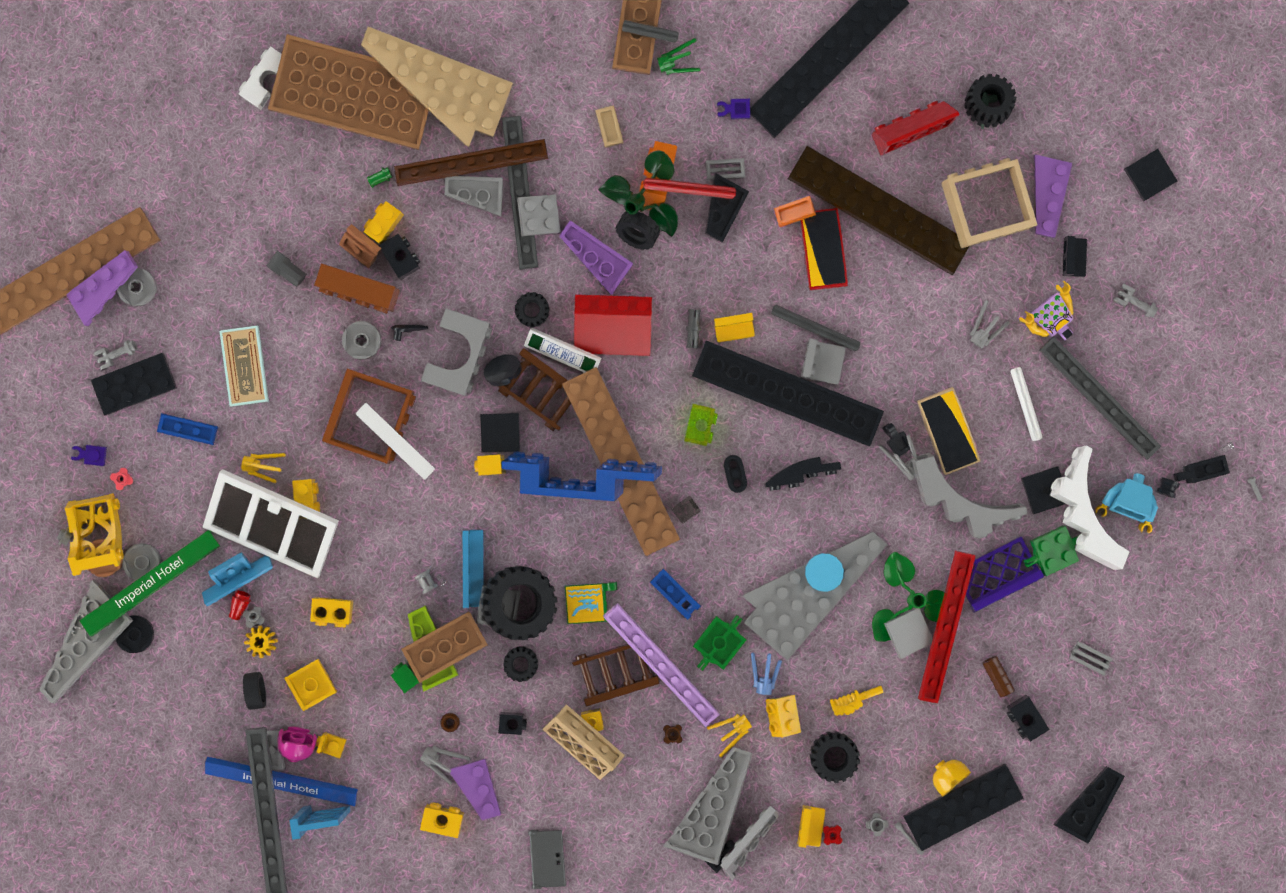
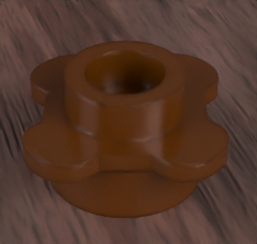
(669, 738)

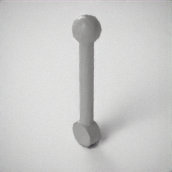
(899, 826)

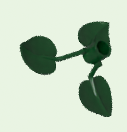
(618, 190)

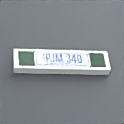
(561, 351)

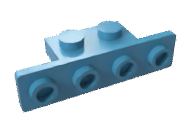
(233, 575)

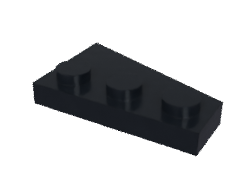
(724, 210)

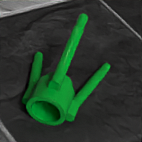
(666, 60)

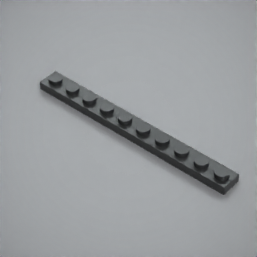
(266, 810)

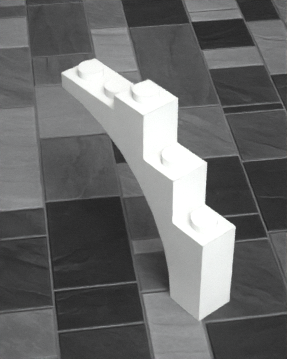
(1079, 515)

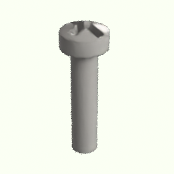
(1252, 481)

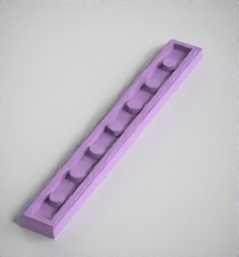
(661, 664)

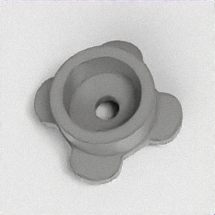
(64, 536)
(259, 620)
(877, 829)

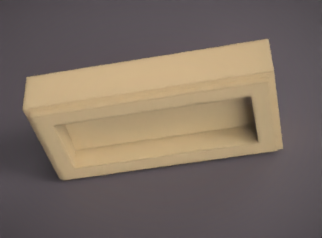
(609, 126)

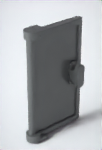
(544, 858)

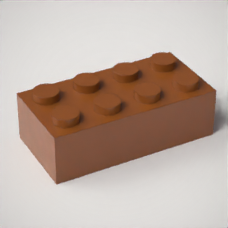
(356, 287)

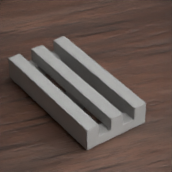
(726, 161)
(1105, 665)

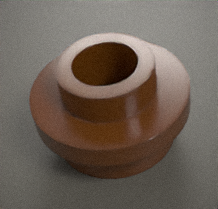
(445, 726)

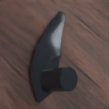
(406, 328)

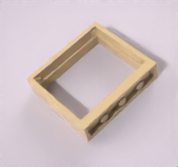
(957, 213)

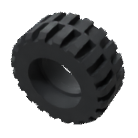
(543, 610)

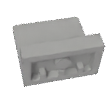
(823, 362)

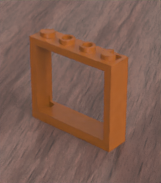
(340, 405)

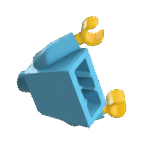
(1132, 500)

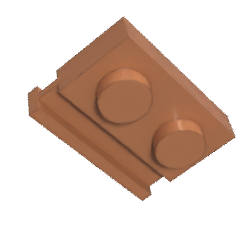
(360, 246)

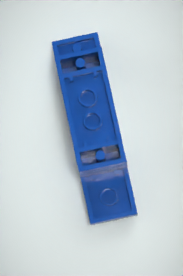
(606, 487)

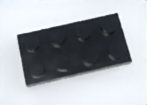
(133, 384)

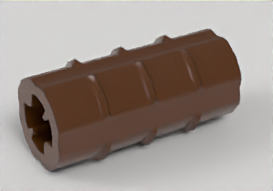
(998, 676)

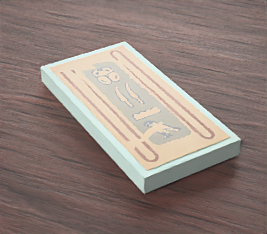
(244, 366)

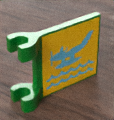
(587, 602)

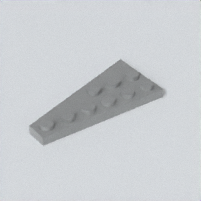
(710, 817)

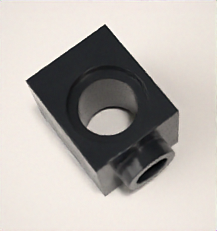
(504, 727)

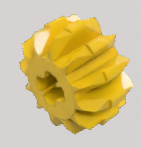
(267, 644)

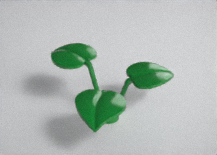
(897, 571)

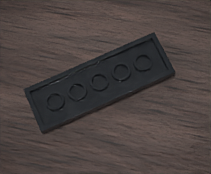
(963, 807)

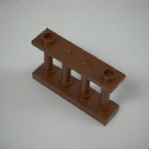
(542, 371)
(612, 691)

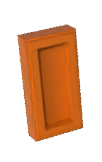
(794, 211)

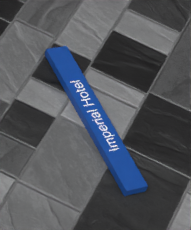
(284, 782)

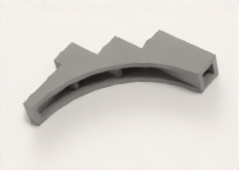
(978, 516)

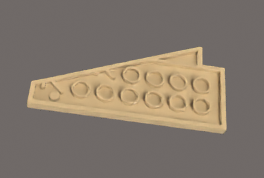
(452, 91)

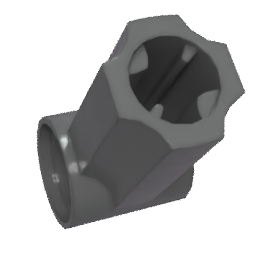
(282, 266)

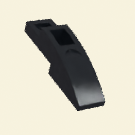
(794, 473)

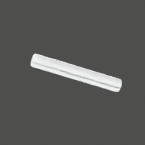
(1026, 404)

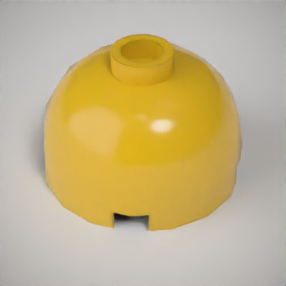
(949, 775)

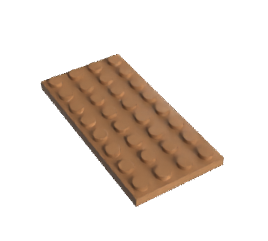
(345, 93)

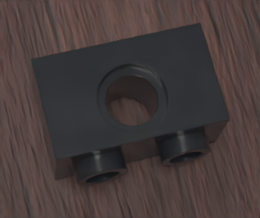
(392, 247)
(1035, 726)

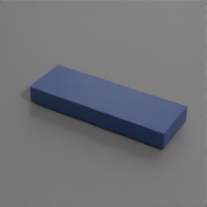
(187, 429)

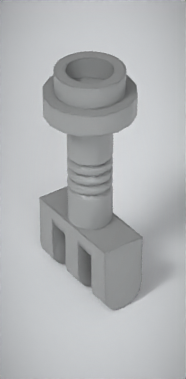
(1150, 310)
(129, 347)

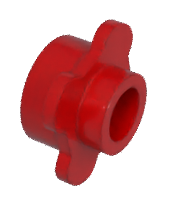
(827, 833)

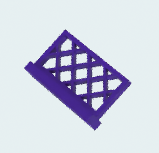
(1009, 586)

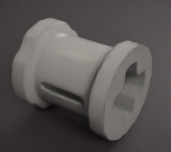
(425, 587)

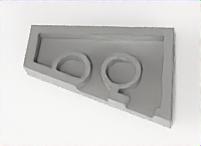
(476, 191)

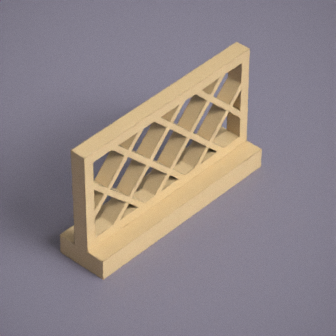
(591, 740)

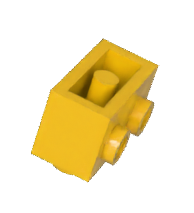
(383, 222)
(305, 493)

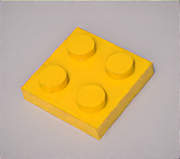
(310, 684)

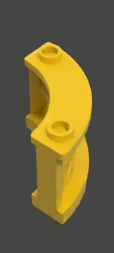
(76, 518)

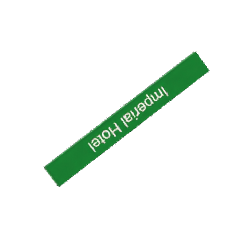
(149, 583)

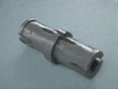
(693, 328)

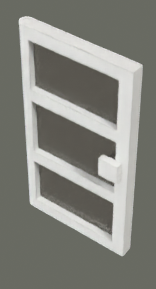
(270, 523)

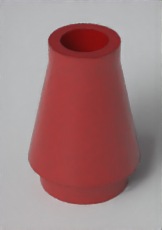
(239, 603)

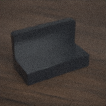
(1074, 256)

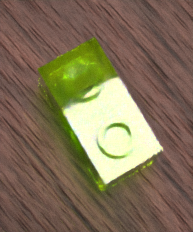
(698, 413)

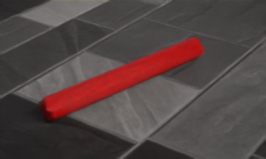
(689, 188)

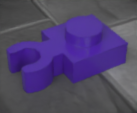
(737, 108)
(92, 455)

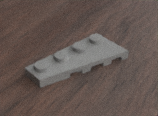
(749, 842)

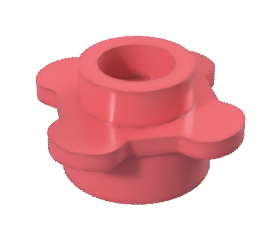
(127, 480)

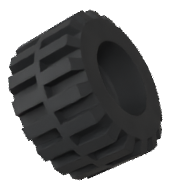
(990, 115)
(839, 773)

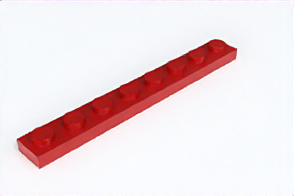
(946, 627)

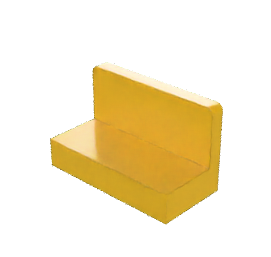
(734, 327)
(811, 826)

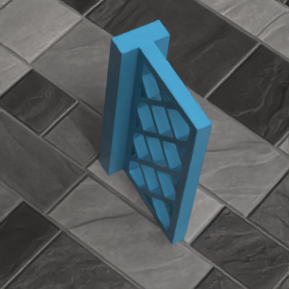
(308, 820)

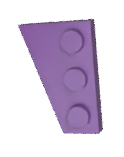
(478, 787)

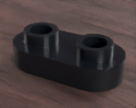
(735, 473)

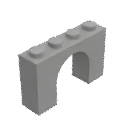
(460, 379)

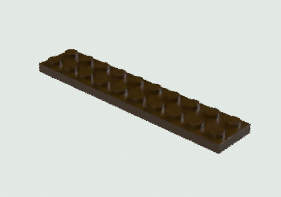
(878, 210)

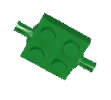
(1053, 551)
(719, 642)

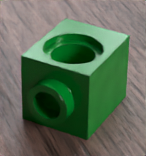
(404, 677)

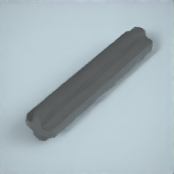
(650, 31)

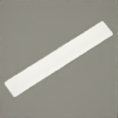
(395, 441)

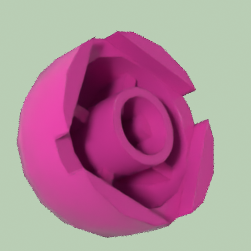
(296, 743)

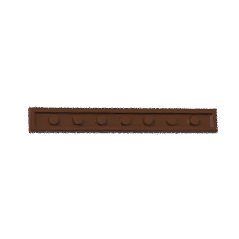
(470, 162)

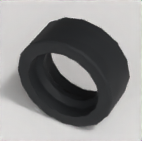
(254, 690)

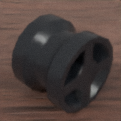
(1168, 487)

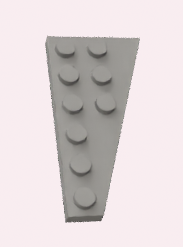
(80, 649)

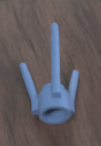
(765, 684)

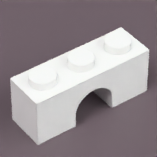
(253, 89)

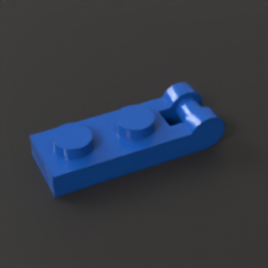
(674, 593)

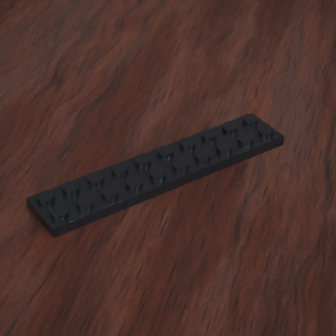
(824, 62)
(788, 393)

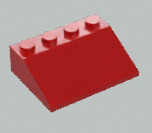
(914, 127)
(613, 324)

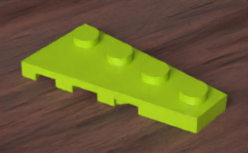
(421, 625)

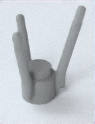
(980, 337)
(906, 468)
(431, 759)

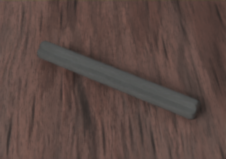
(815, 328)

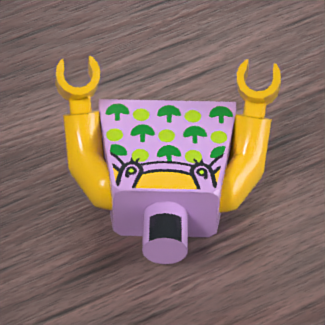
(1052, 315)

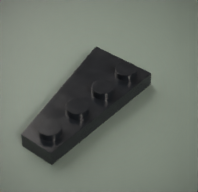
(1090, 806)

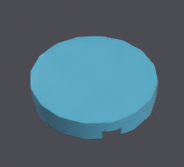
(824, 572)

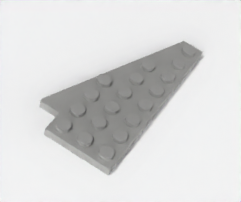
(791, 609)

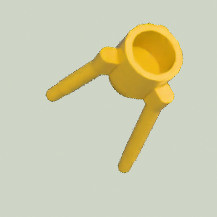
(251, 465)
(741, 726)

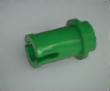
(379, 177)

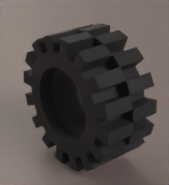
(520, 309)
(520, 675)

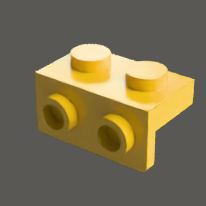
(783, 716)

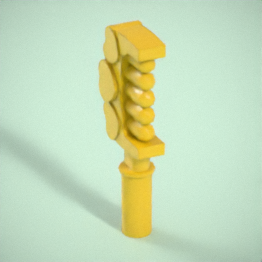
(850, 703)

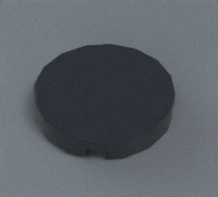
(502, 370)
(141, 633)

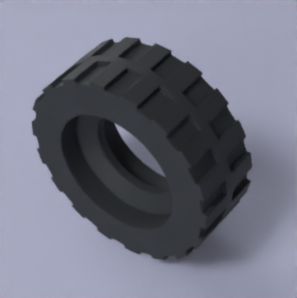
(641, 240)

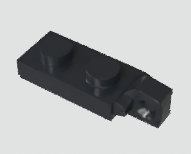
(1203, 470)

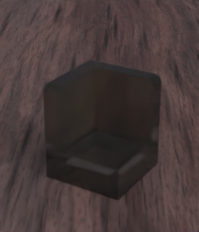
(685, 509)

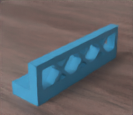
(472, 567)

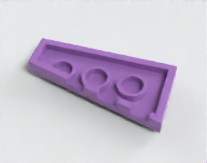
(1050, 188)
(598, 258)
(97, 289)

